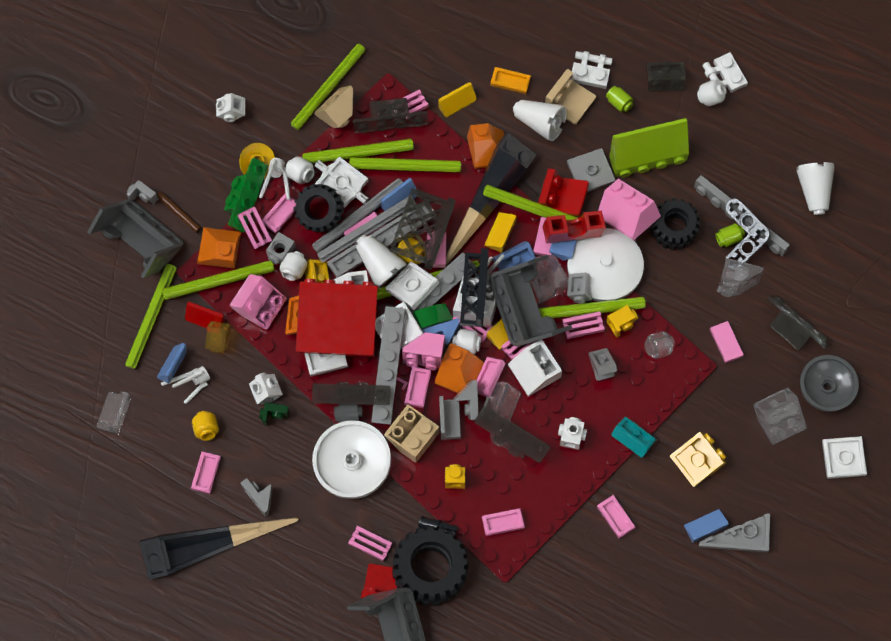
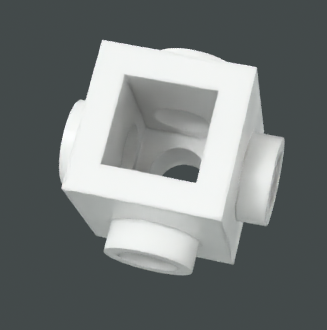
(230, 107)
(265, 388)
(572, 433)

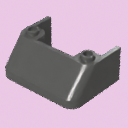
(140, 231)
(518, 304)
(395, 612)

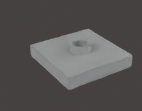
(592, 168)

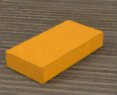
(510, 80)

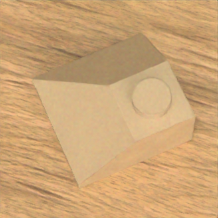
(337, 108)

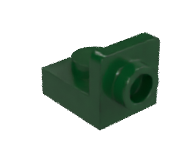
(275, 410)

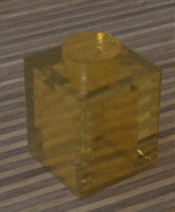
(217, 336)

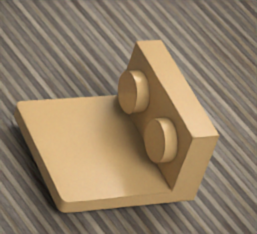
(571, 96)

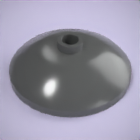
(833, 372)

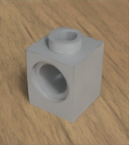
(280, 241)

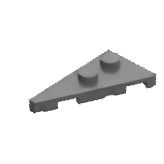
(744, 537)

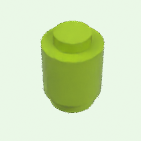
(620, 99)
(729, 235)

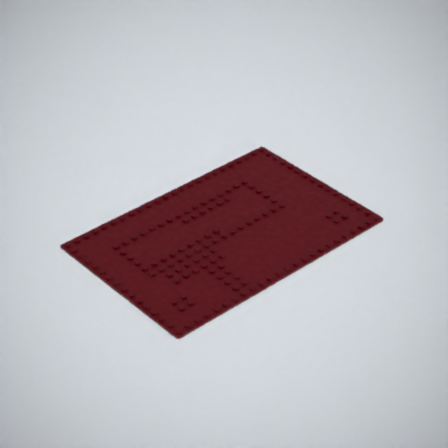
(495, 480)

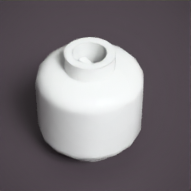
(711, 93)
(300, 170)
(293, 266)
(468, 340)

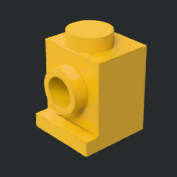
(621, 320)
(455, 477)

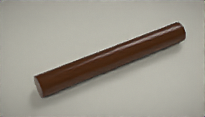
(181, 214)

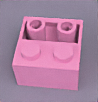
(258, 301)
(425, 351)

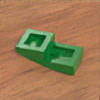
(432, 315)

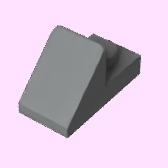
(602, 364)
(469, 393)
(261, 499)

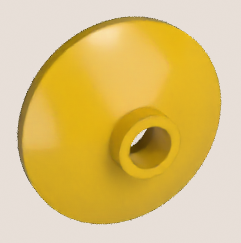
(255, 150)

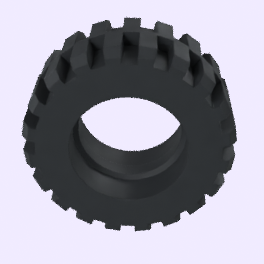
(435, 541)

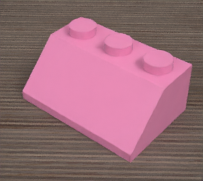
(628, 209)

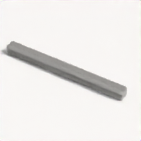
(354, 218)
(366, 229)

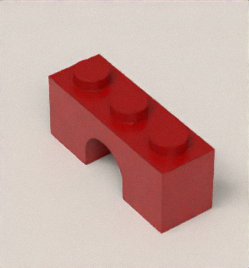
(587, 226)

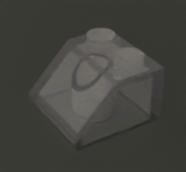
(738, 277)

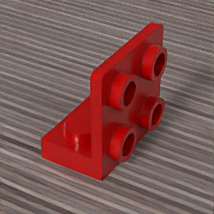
(563, 193)
(378, 580)

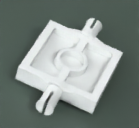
(343, 179)

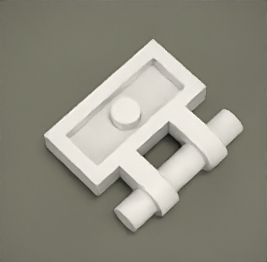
(729, 71)
(591, 75)

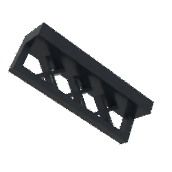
(481, 285)

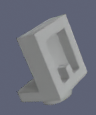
(141, 190)
(578, 287)

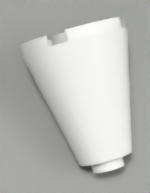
(541, 117)
(816, 185)
(378, 260)

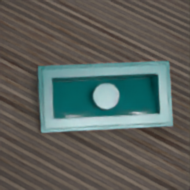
(633, 437)

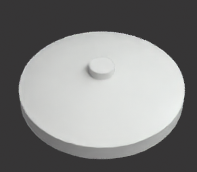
(612, 265)
(351, 459)

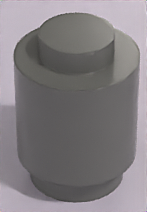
(347, 412)

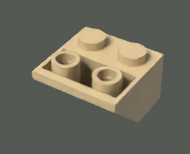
(412, 433)

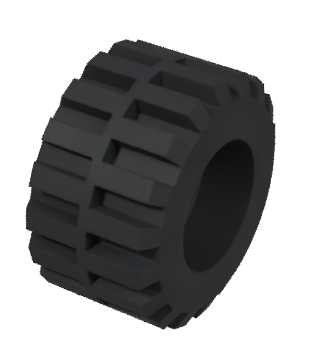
(303, 212)
(676, 238)

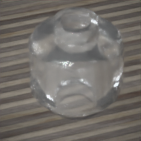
(659, 344)

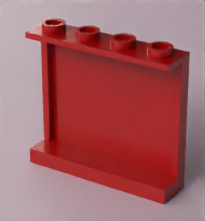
(336, 318)

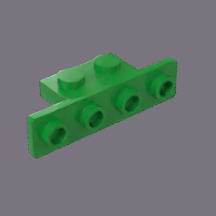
(245, 192)

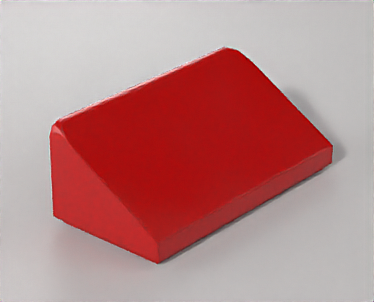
(202, 316)

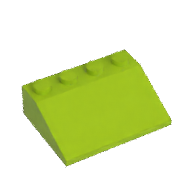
(649, 148)

